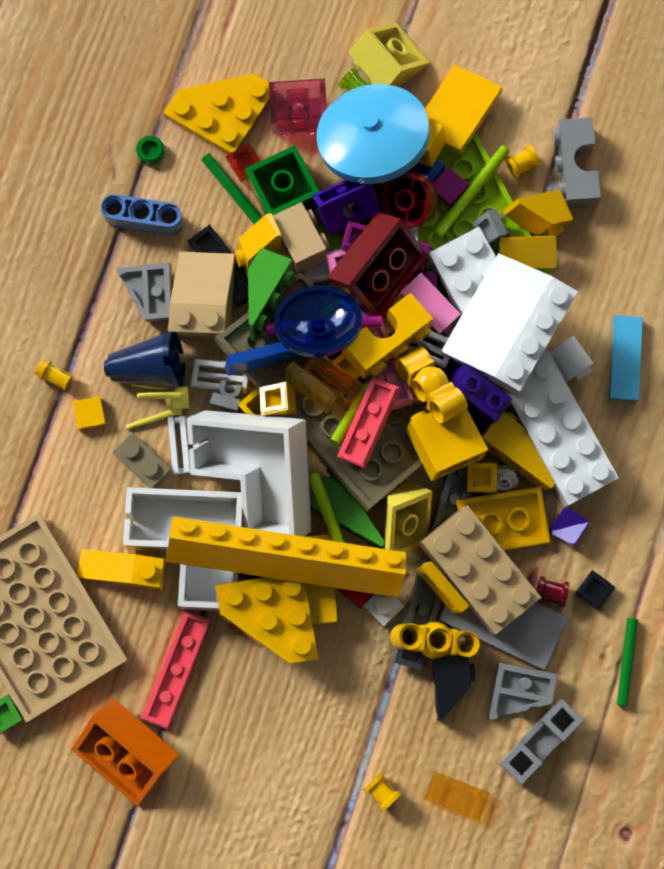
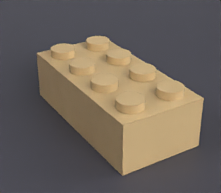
(479, 570)

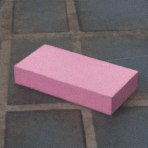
(433, 301)

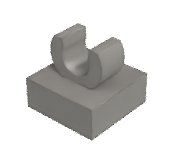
(492, 226)
(225, 399)

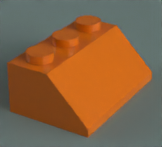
(124, 751)

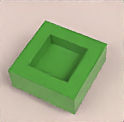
(9, 714)

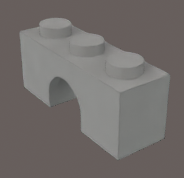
(574, 138)
(540, 741)

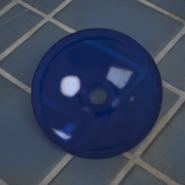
(317, 321)

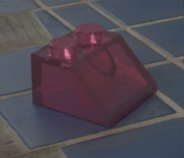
(297, 105)

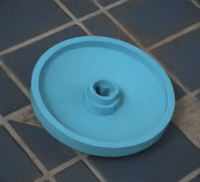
(373, 134)

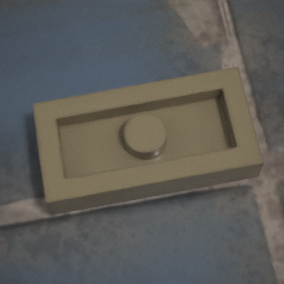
(142, 461)

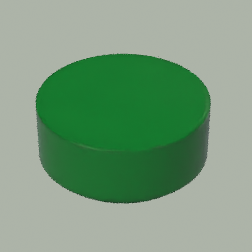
(150, 150)

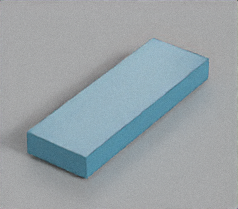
(625, 358)

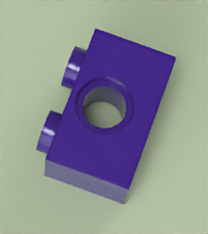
(334, 198)
(483, 398)

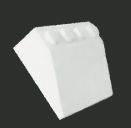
(509, 323)

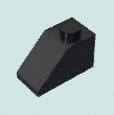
(451, 681)

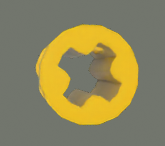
(522, 162)
(382, 792)

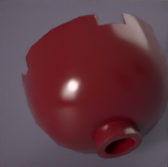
(410, 198)

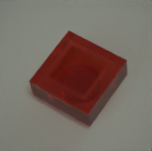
(241, 159)

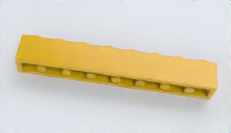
(286, 557)

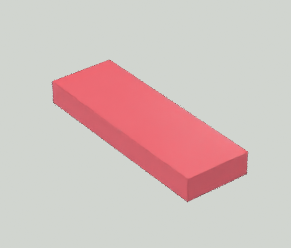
(368, 422)

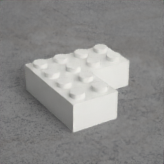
(267, 459)
(151, 530)

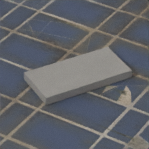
(528, 637)

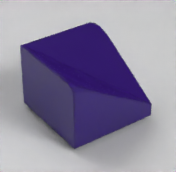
(568, 527)

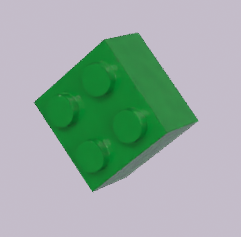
(281, 182)

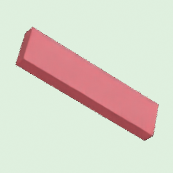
(176, 669)

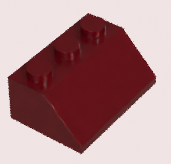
(379, 264)

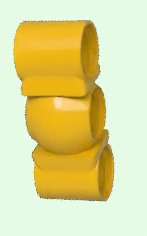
(431, 385)
(448, 640)

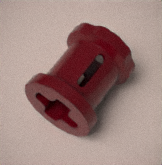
(553, 591)

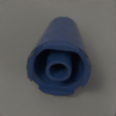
(149, 363)

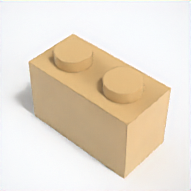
(301, 237)

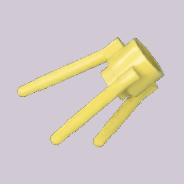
(175, 398)

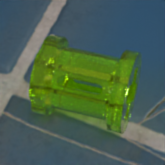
(352, 80)

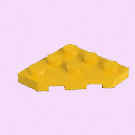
(221, 110)
(272, 615)

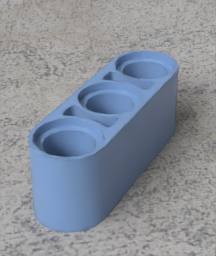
(132, 205)

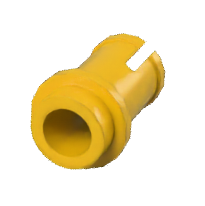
(53, 374)

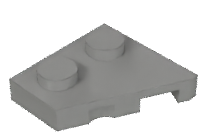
(150, 289)
(520, 689)

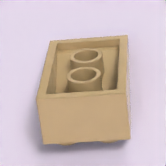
(202, 294)

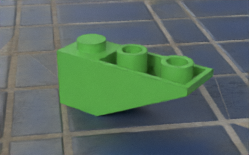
(267, 281)

